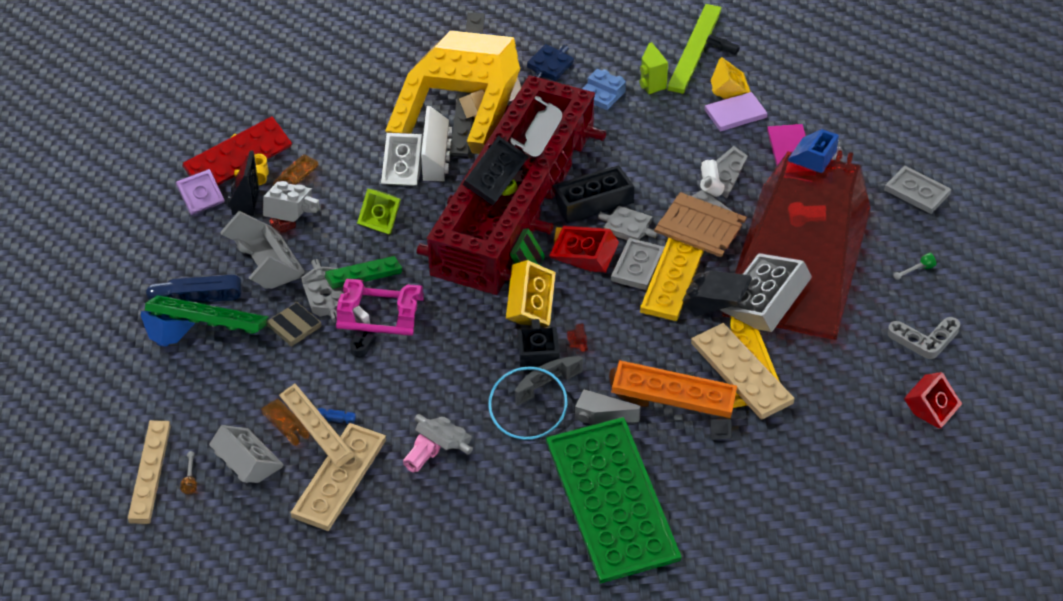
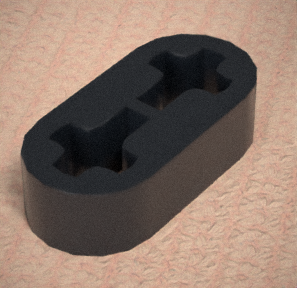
(366, 342)

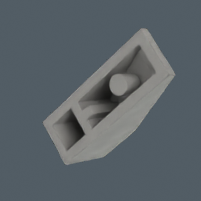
(598, 408)

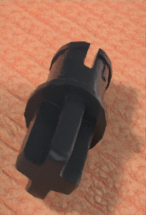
(723, 44)

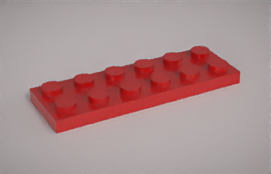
(228, 156)

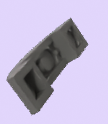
(565, 366)

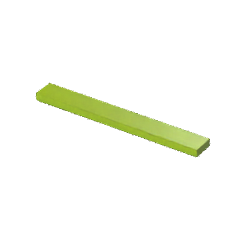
(694, 49)

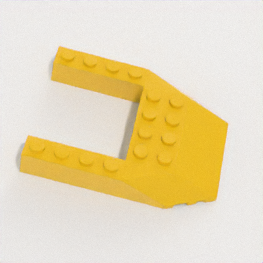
(464, 65)

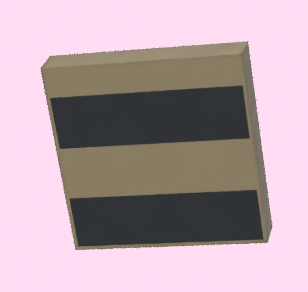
(294, 324)

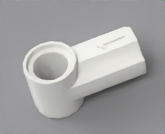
(711, 181)

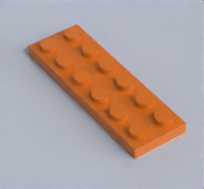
(674, 389)

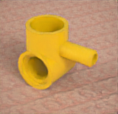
(262, 168)

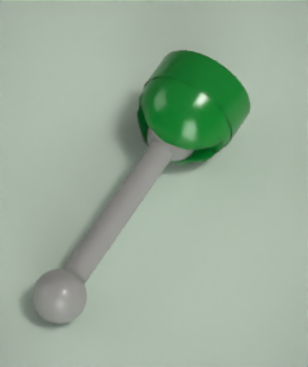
(927, 261)

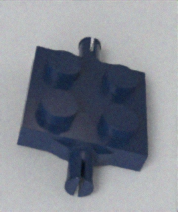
(550, 62)

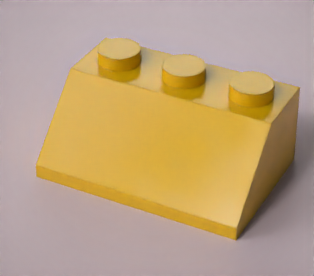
(530, 293)

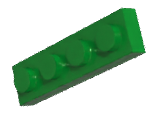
(364, 271)

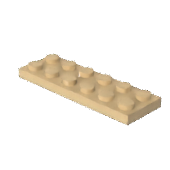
(741, 368)
(334, 486)

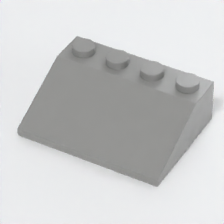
(771, 292)

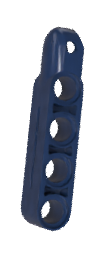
(198, 289)

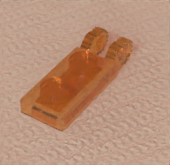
(298, 170)
(284, 421)

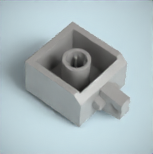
(288, 201)

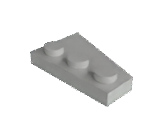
(729, 168)

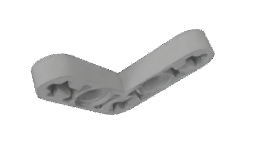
(901, 333)

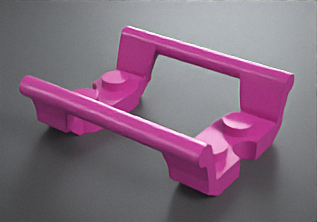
(406, 306)

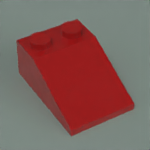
(585, 247)

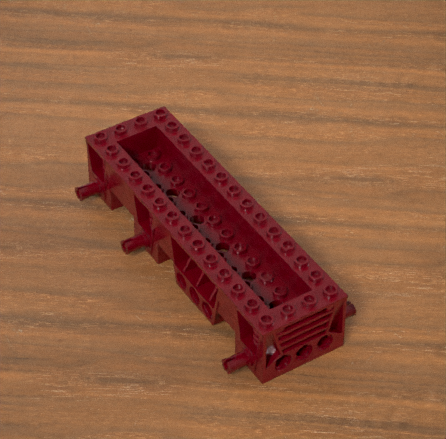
(477, 249)

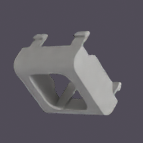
(540, 129)

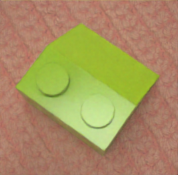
(653, 70)

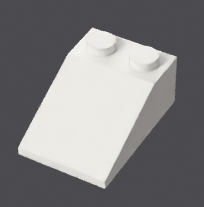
(402, 159)

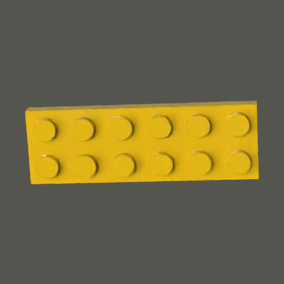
(671, 280)

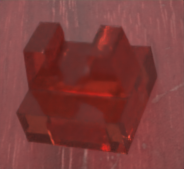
(578, 337)

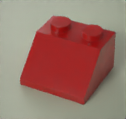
(933, 399)

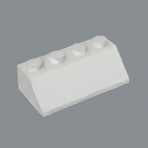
(435, 146)

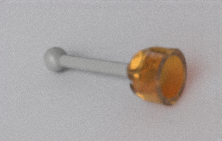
(189, 480)

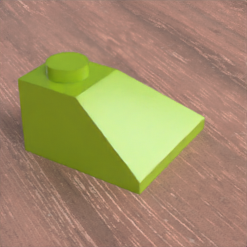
(379, 211)

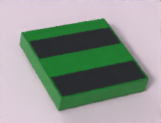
(527, 249)

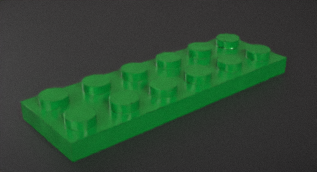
(212, 315)

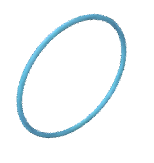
(532, 437)

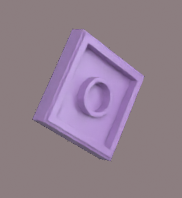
(200, 192)

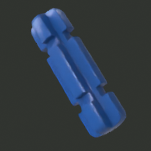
(338, 416)

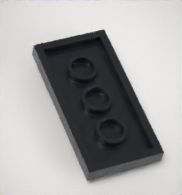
(495, 170)

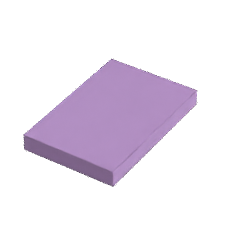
(735, 111)

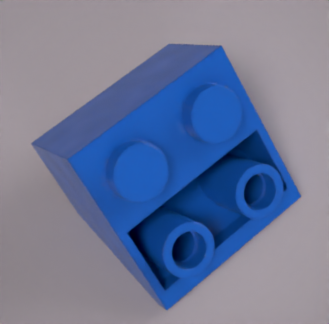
(815, 150)

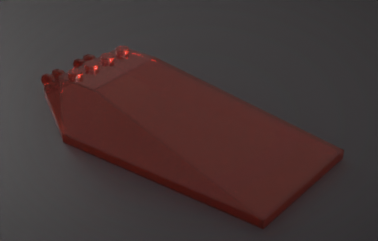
(813, 221)

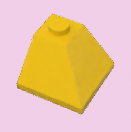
(728, 80)

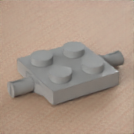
(628, 223)
(444, 433)

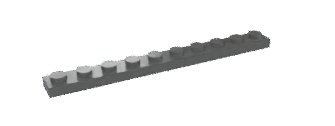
(463, 125)

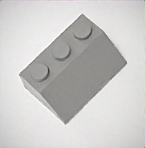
(244, 454)

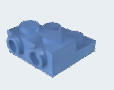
(606, 88)

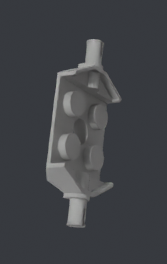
(317, 285)

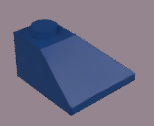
(165, 329)

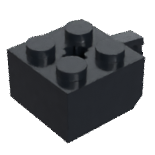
(537, 345)

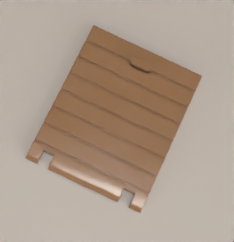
(700, 224)

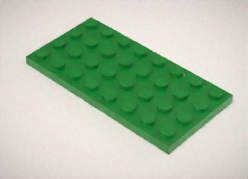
(613, 500)

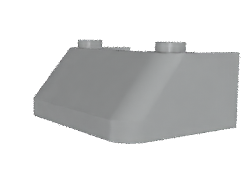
(268, 249)

